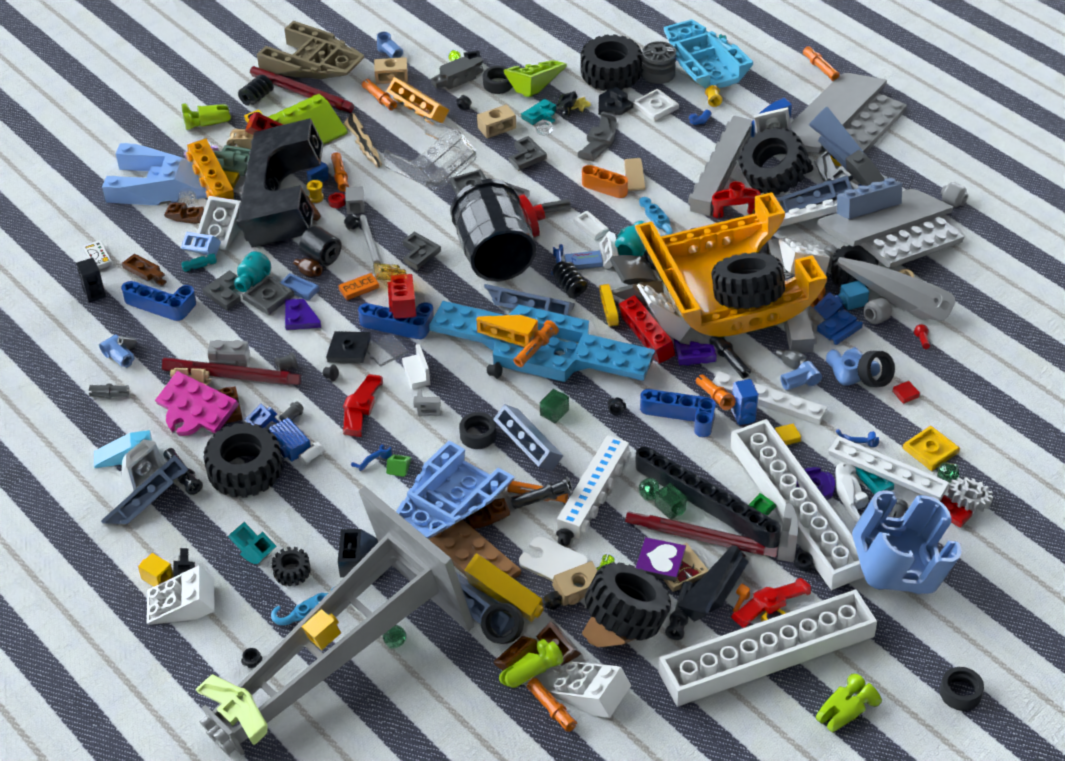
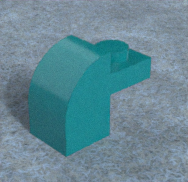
(253, 546)

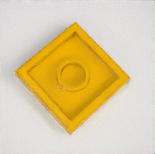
(931, 448)

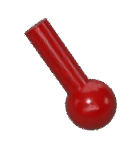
(922, 332)

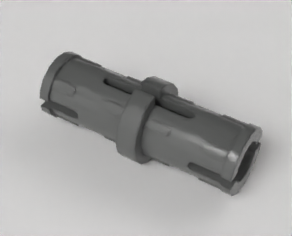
(109, 390)

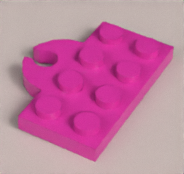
(194, 405)

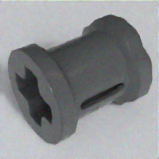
(286, 362)

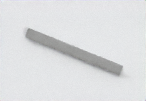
(368, 236)

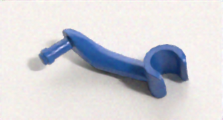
(558, 253)
(872, 440)
(385, 454)

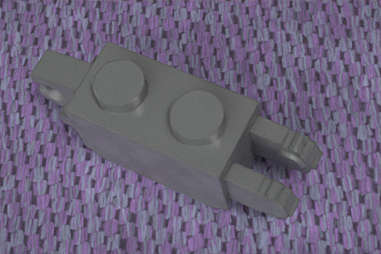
(457, 72)

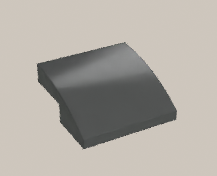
(632, 269)

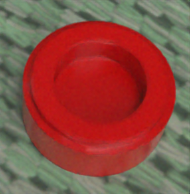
(337, 200)

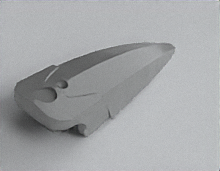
(904, 291)

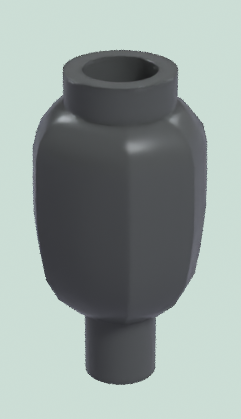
(791, 358)

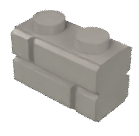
(229, 352)

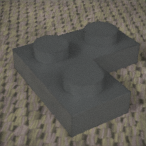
(528, 154)
(421, 250)
(221, 291)

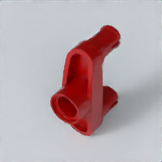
(735, 195)
(533, 214)

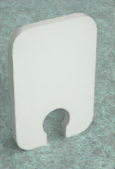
(554, 559)

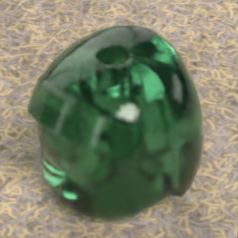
(948, 472)
(648, 488)
(395, 637)

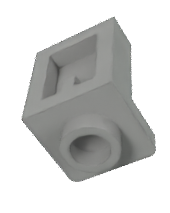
(427, 405)

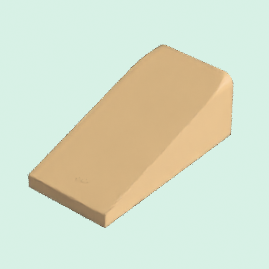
(634, 173)

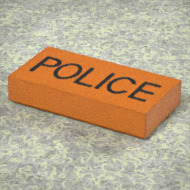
(358, 286)

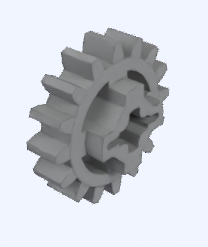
(970, 494)

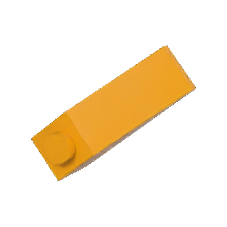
(509, 328)

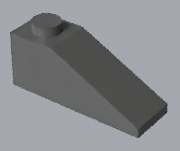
(863, 169)

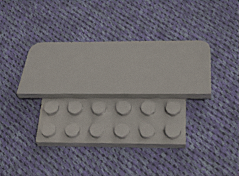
(858, 108)
(900, 231)

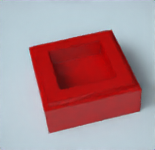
(906, 392)

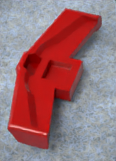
(360, 403)
(769, 600)

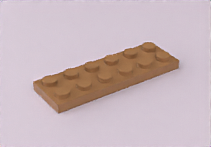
(463, 542)

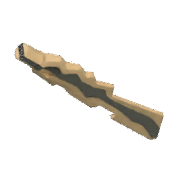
(364, 141)

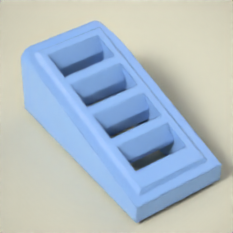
(211, 246)

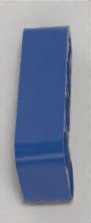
(158, 302)
(380, 319)
(681, 407)

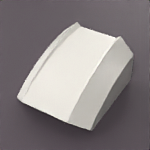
(140, 464)

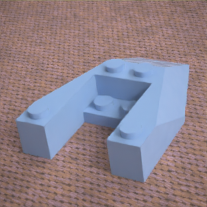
(165, 179)

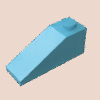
(114, 452)

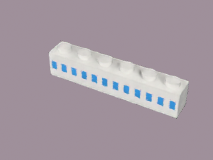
(593, 486)

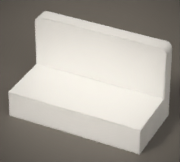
(417, 369)

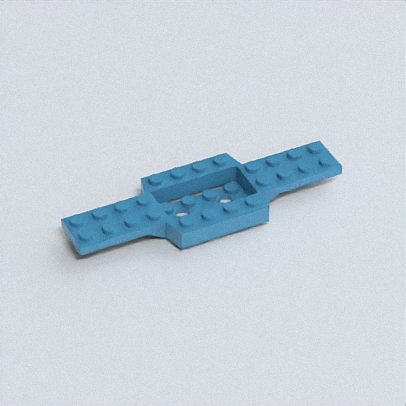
(590, 352)

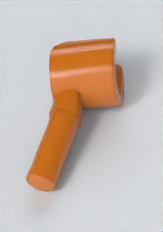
(744, 593)

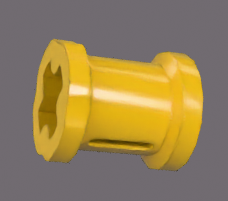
(713, 95)
(314, 188)

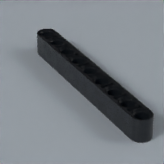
(709, 497)

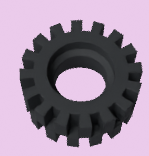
(291, 575)

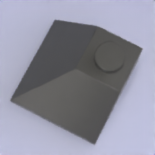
(631, 290)

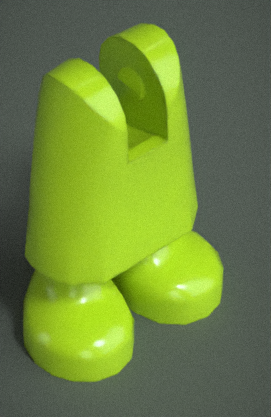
(205, 115)
(532, 664)
(844, 706)

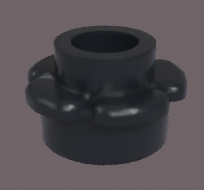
(463, 102)
(352, 221)
(616, 410)
(804, 556)
(552, 600)
(251, 653)

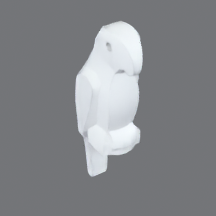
(850, 490)

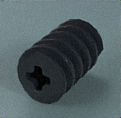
(255, 90)
(569, 279)

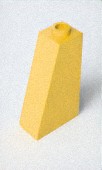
(502, 587)

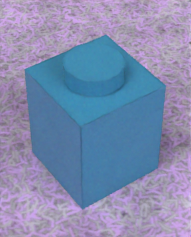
(854, 295)

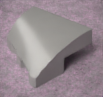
(789, 535)

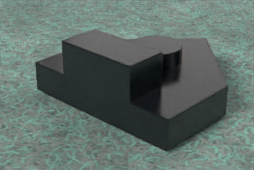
(614, 101)

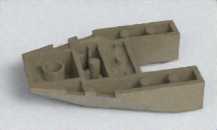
(318, 54)

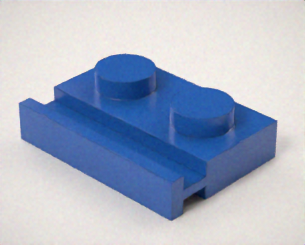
(839, 326)

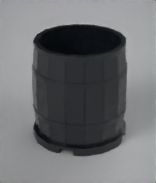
(493, 230)

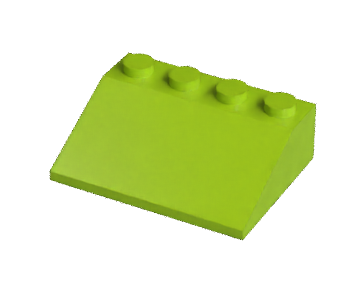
(321, 113)

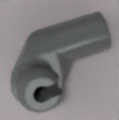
(130, 342)

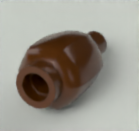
(308, 267)

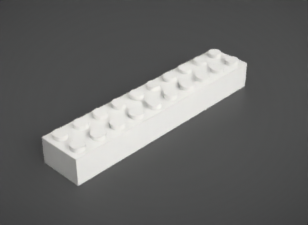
(819, 526)
(766, 647)

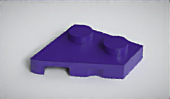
(300, 315)
(694, 353)

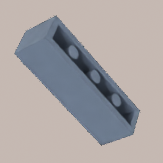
(869, 198)
(528, 437)

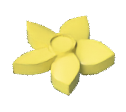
(581, 103)

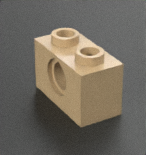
(389, 68)
(496, 121)
(565, 582)

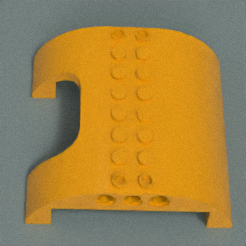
(689, 256)

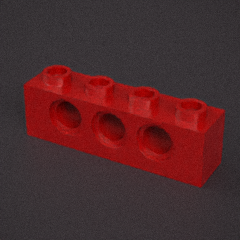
(401, 296)
(646, 328)

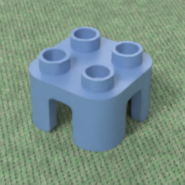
(904, 550)

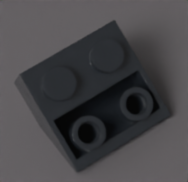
(353, 547)

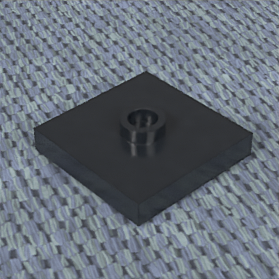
(348, 347)

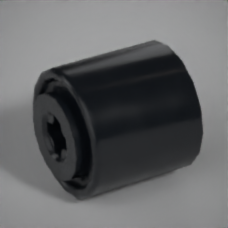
(320, 245)

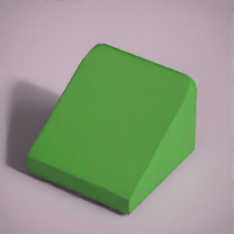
(398, 465)

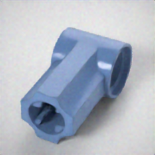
(388, 46)
(117, 352)
(805, 374)

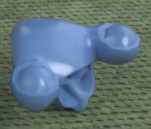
(846, 366)

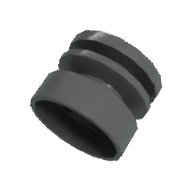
(658, 62)

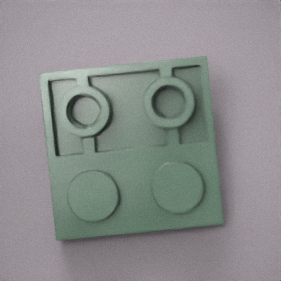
(233, 159)

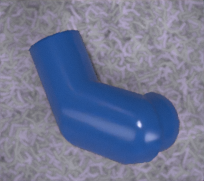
(695, 119)

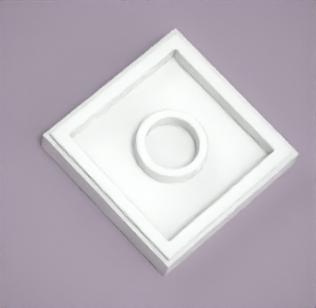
(655, 105)

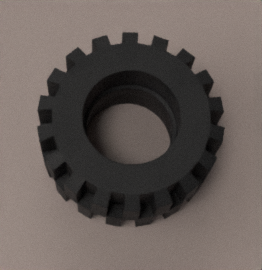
(855, 253)

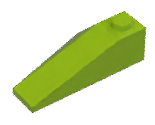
(533, 77)

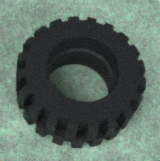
(611, 62)
(768, 144)
(748, 280)
(248, 477)
(627, 601)

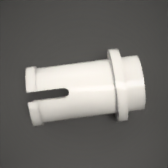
(311, 453)

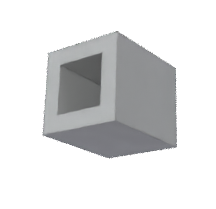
(355, 200)

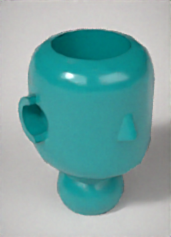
(629, 241)
(252, 270)

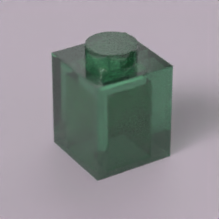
(554, 406)
(670, 501)

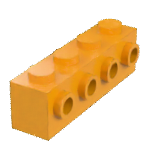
(417, 100)
(209, 170)

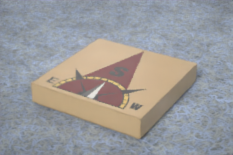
(691, 570)

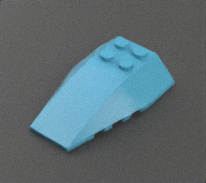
(706, 56)

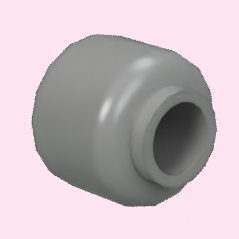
(954, 194)
(877, 311)

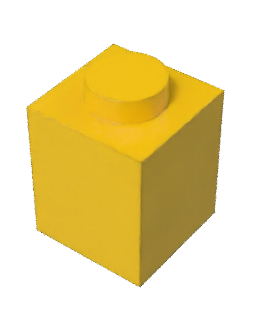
(155, 570)
(322, 629)

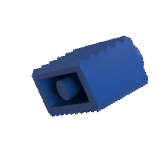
(746, 402)
(290, 439)

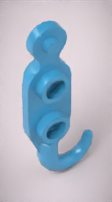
(656, 215)
(299, 612)

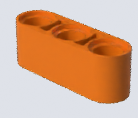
(604, 181)

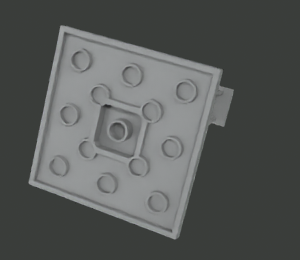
(399, 546)

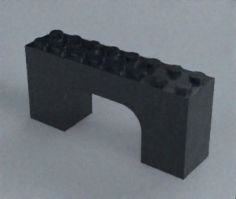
(265, 210)

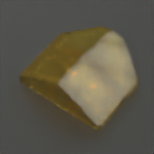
(384, 271)

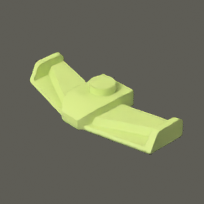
(235, 706)

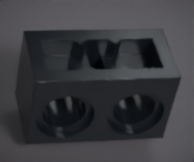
(91, 279)

